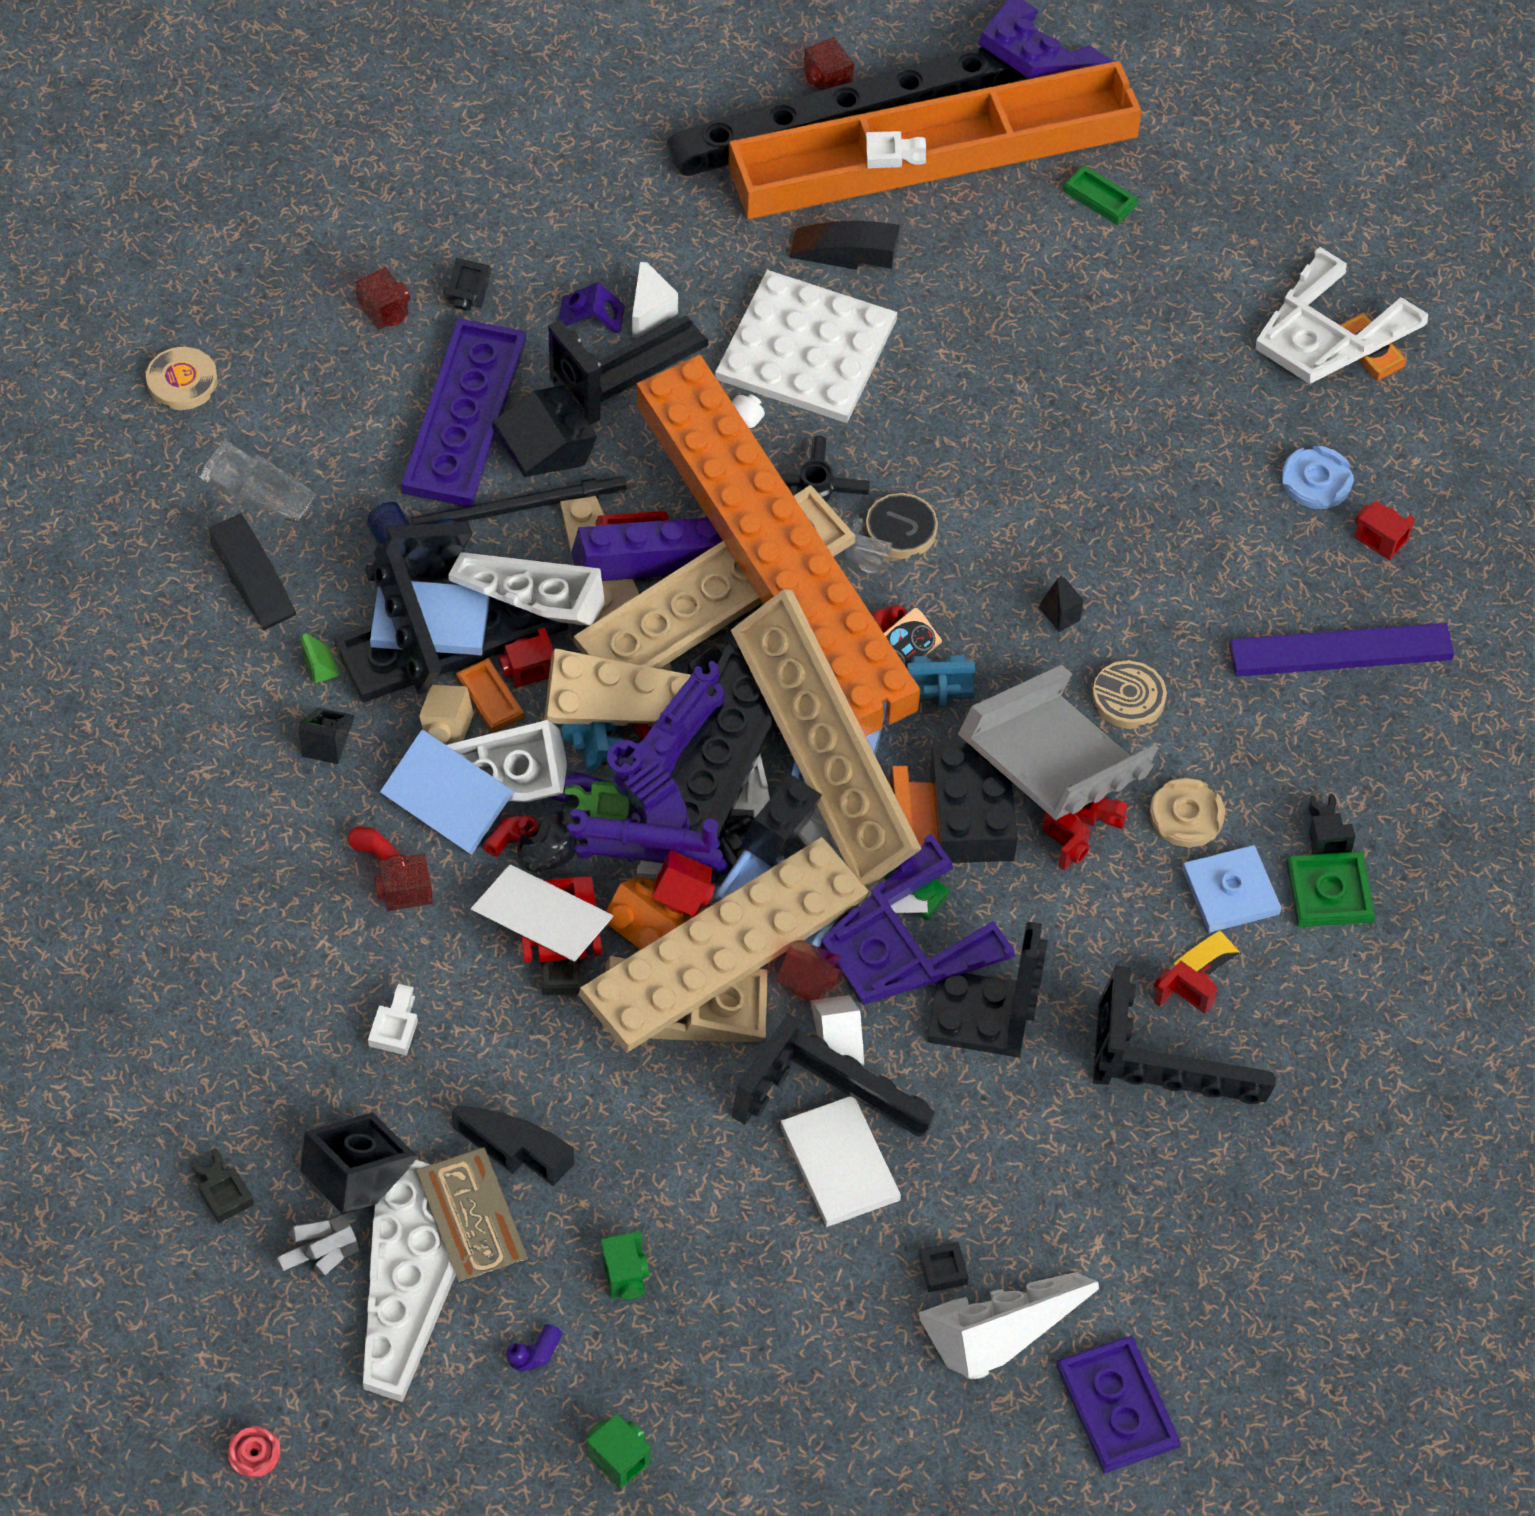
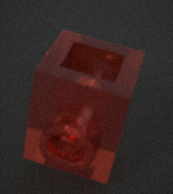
(827, 65)
(382, 298)
(404, 882)
(809, 970)

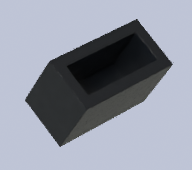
(781, 820)

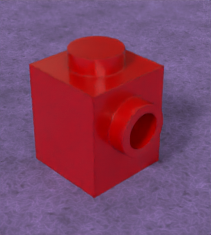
(683, 884)

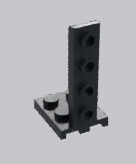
(596, 380)
(410, 554)
(990, 1011)
(838, 1070)
(1170, 1071)

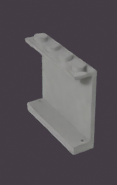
(1051, 746)

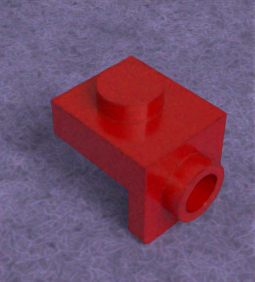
(1071, 834)
(1189, 984)

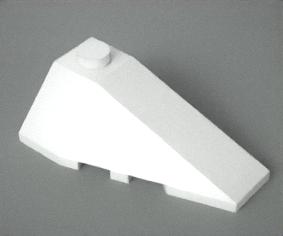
(544, 588)
(522, 758)
(993, 1332)

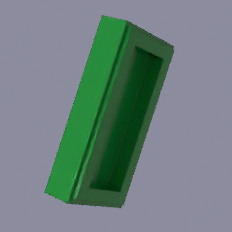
(1100, 194)

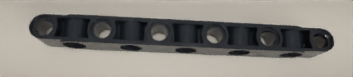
(707, 145)

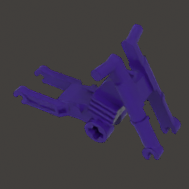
(653, 789)

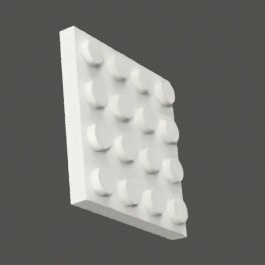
(806, 346)

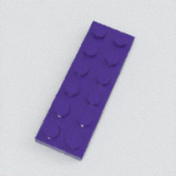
(461, 411)

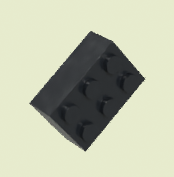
(972, 805)

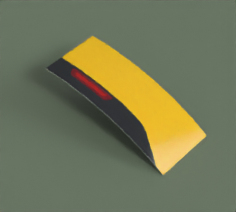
(1210, 954)

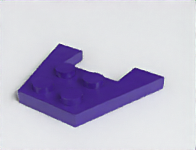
(1027, 49)

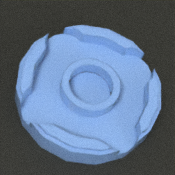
(1315, 487)

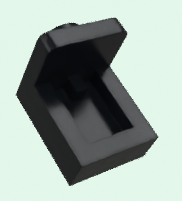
(467, 284)

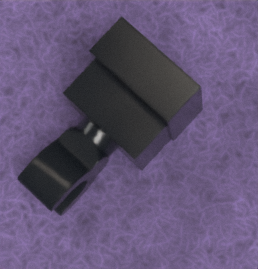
(1327, 829)

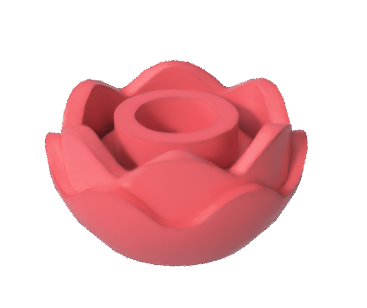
(251, 1440)

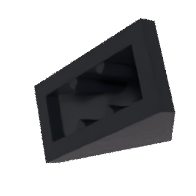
(324, 734)

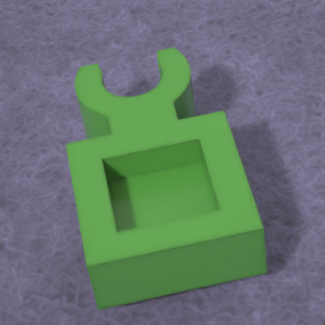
(602, 801)

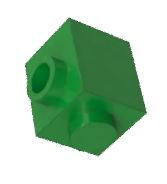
(618, 1449)

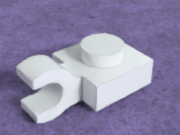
(888, 149)
(395, 1025)

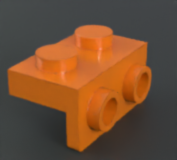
(640, 916)

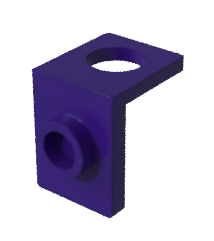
(591, 302)

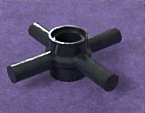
(820, 472)

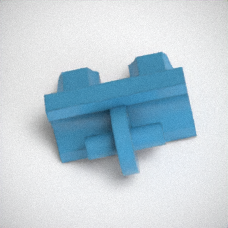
(943, 679)
(592, 740)

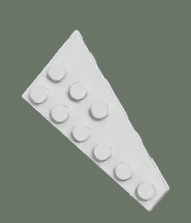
(406, 1286)

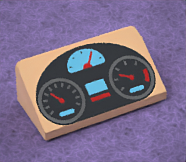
(912, 636)

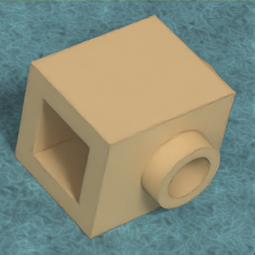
(447, 713)

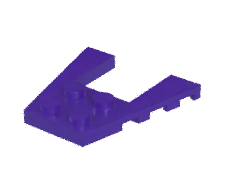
(881, 954)

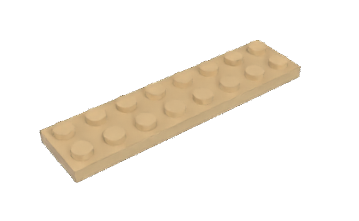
(694, 600)
(825, 738)
(723, 944)

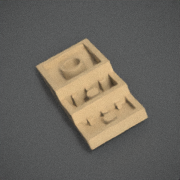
(729, 1017)

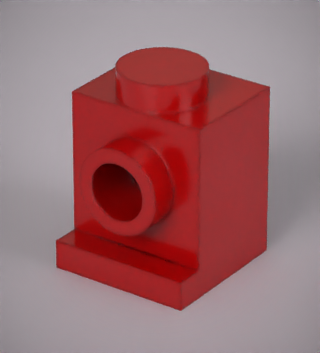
(1383, 529)
(527, 659)

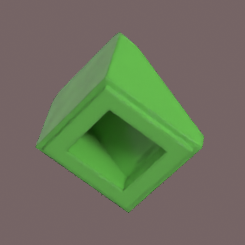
(318, 659)

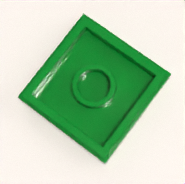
(1330, 889)

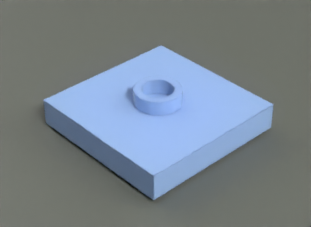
(1231, 888)

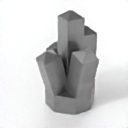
(328, 1241)

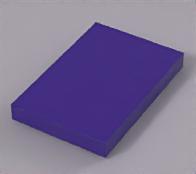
(1118, 1404)

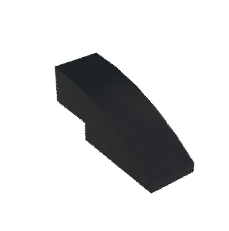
(847, 243)
(251, 571)
(515, 1142)

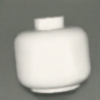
(749, 409)

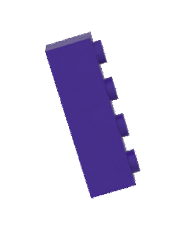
(643, 547)

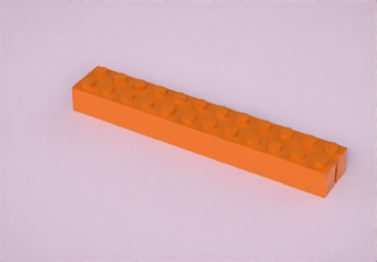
(961, 133)
(773, 535)

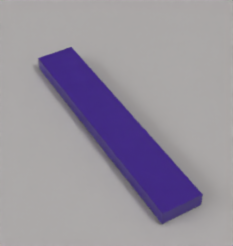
(1341, 649)

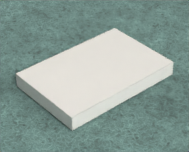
(840, 1161)

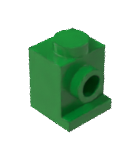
(624, 1265)

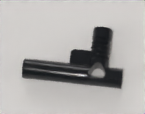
(731, 842)

